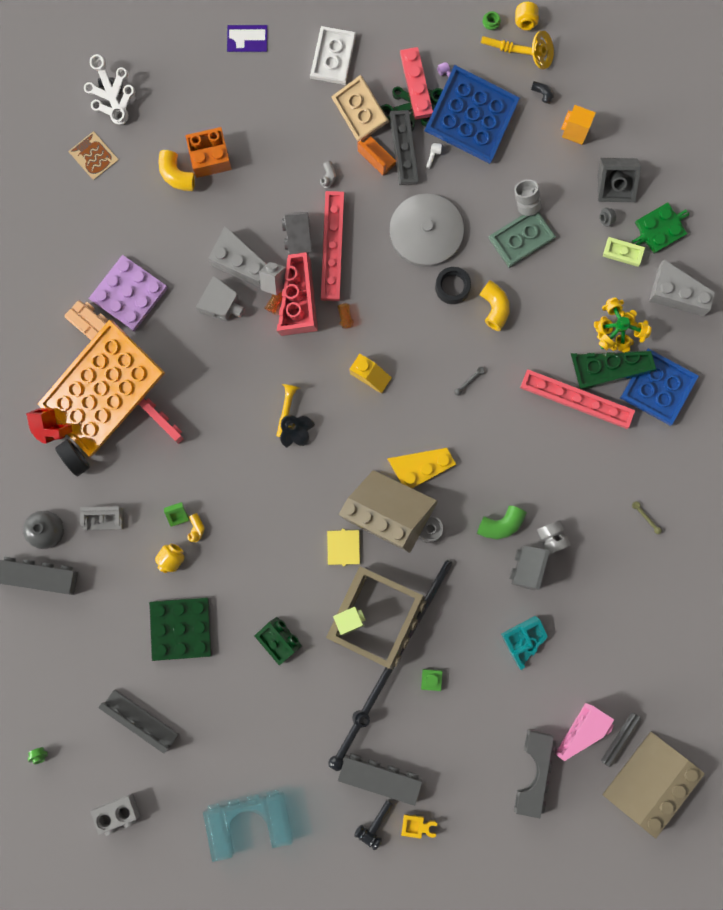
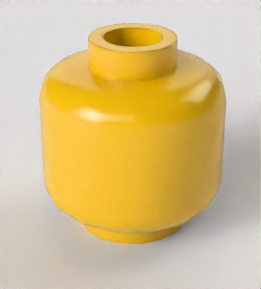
(527, 15)
(169, 558)

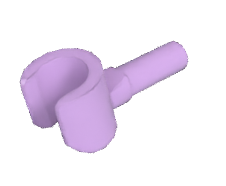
(444, 69)

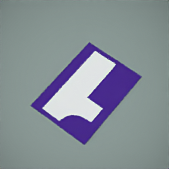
(246, 38)

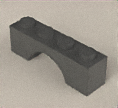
(530, 799)

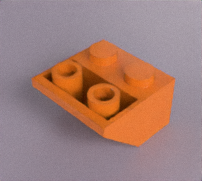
(208, 152)

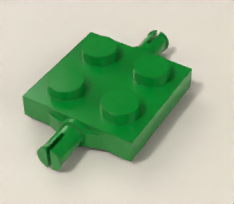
(660, 227)

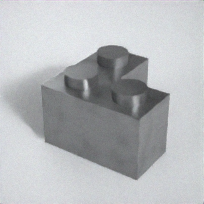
(298, 232)

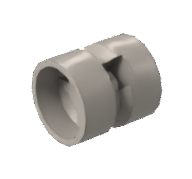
(527, 197)
(432, 530)
(553, 530)

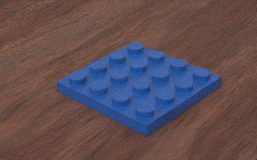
(472, 114)

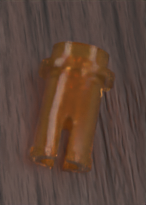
(274, 303)
(345, 316)

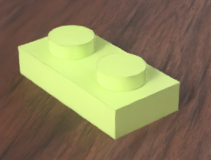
(623, 251)

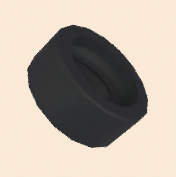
(454, 271)
(72, 457)

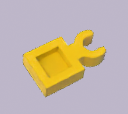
(414, 826)

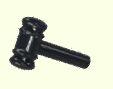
(368, 835)

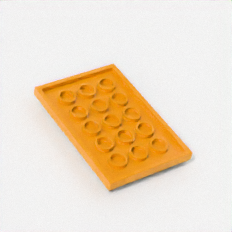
(102, 387)

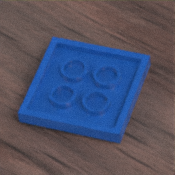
(660, 391)

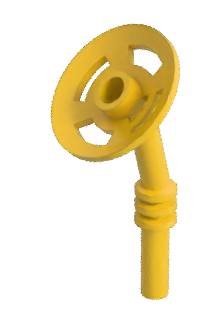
(538, 51)

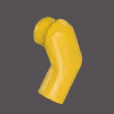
(197, 530)

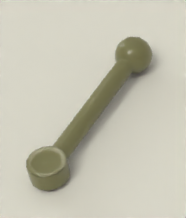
(636, 505)

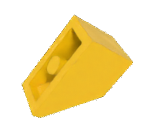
(370, 373)

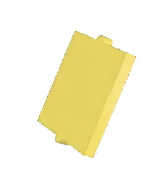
(343, 547)

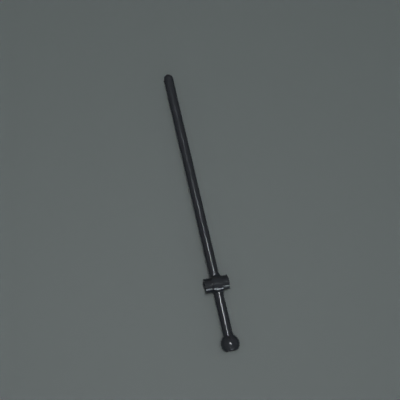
(361, 717)

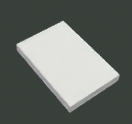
(333, 55)

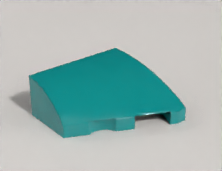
(524, 640)

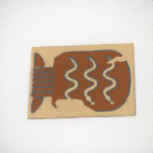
(93, 155)

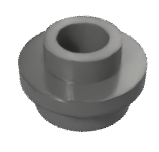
(607, 216)

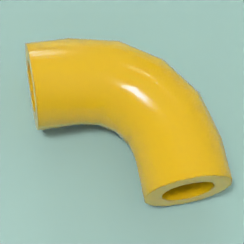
(172, 175)
(499, 305)

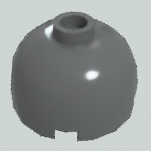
(43, 529)

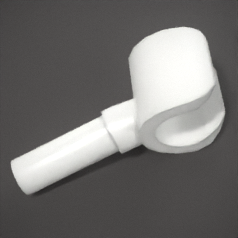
(435, 149)

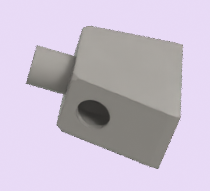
(219, 301)

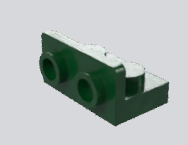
(278, 640)

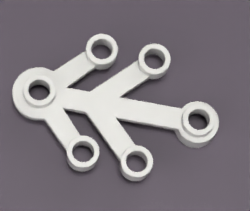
(110, 93)

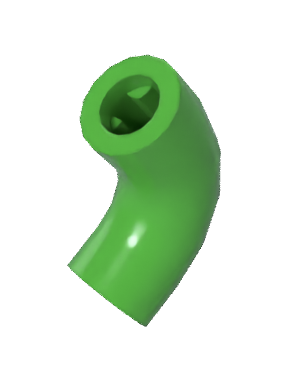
(504, 527)

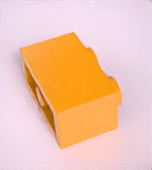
(577, 124)

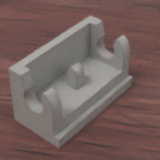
(101, 518)

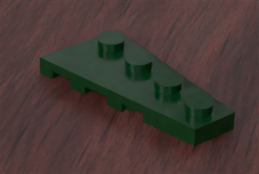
(606, 368)

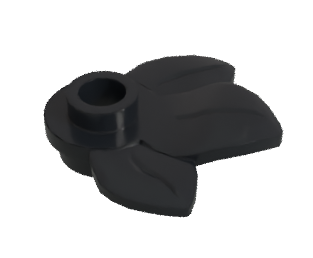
(297, 432)

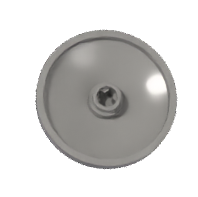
(426, 230)

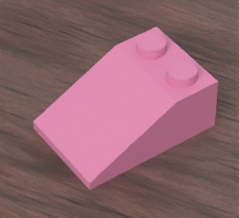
(587, 729)

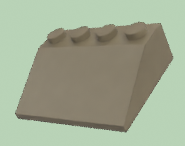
(389, 510)
(653, 784)

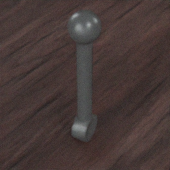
(480, 371)

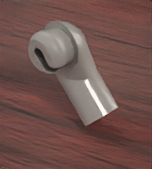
(330, 175)

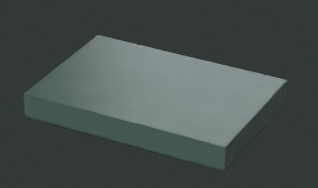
(521, 238)

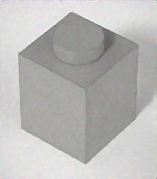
(272, 278)

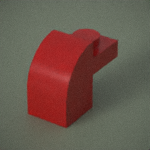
(44, 425)

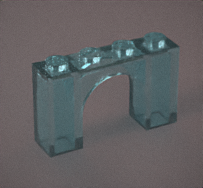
(269, 807)

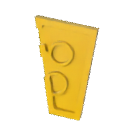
(420, 467)

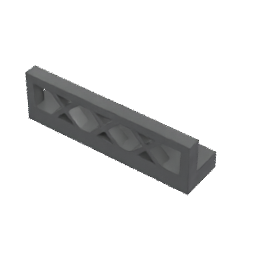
(139, 721)

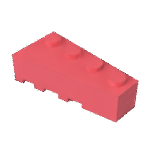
(298, 299)

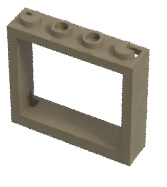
(409, 624)

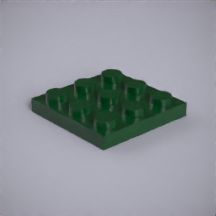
(180, 629)

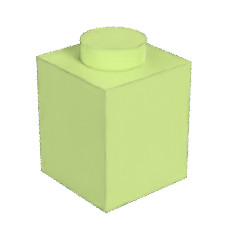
(349, 620)

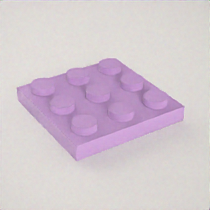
(128, 293)

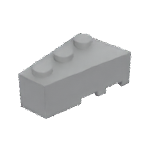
(236, 258)
(680, 291)

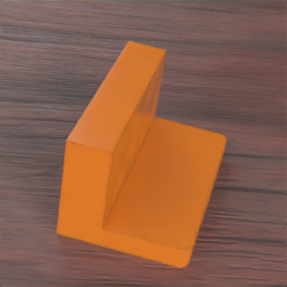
(376, 155)

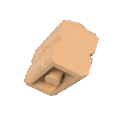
(85, 319)

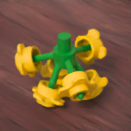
(625, 321)

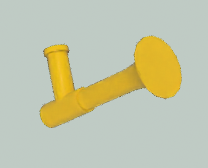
(289, 392)

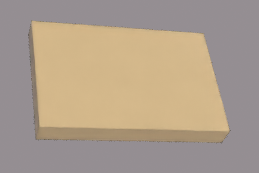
(360, 109)

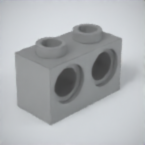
(114, 811)

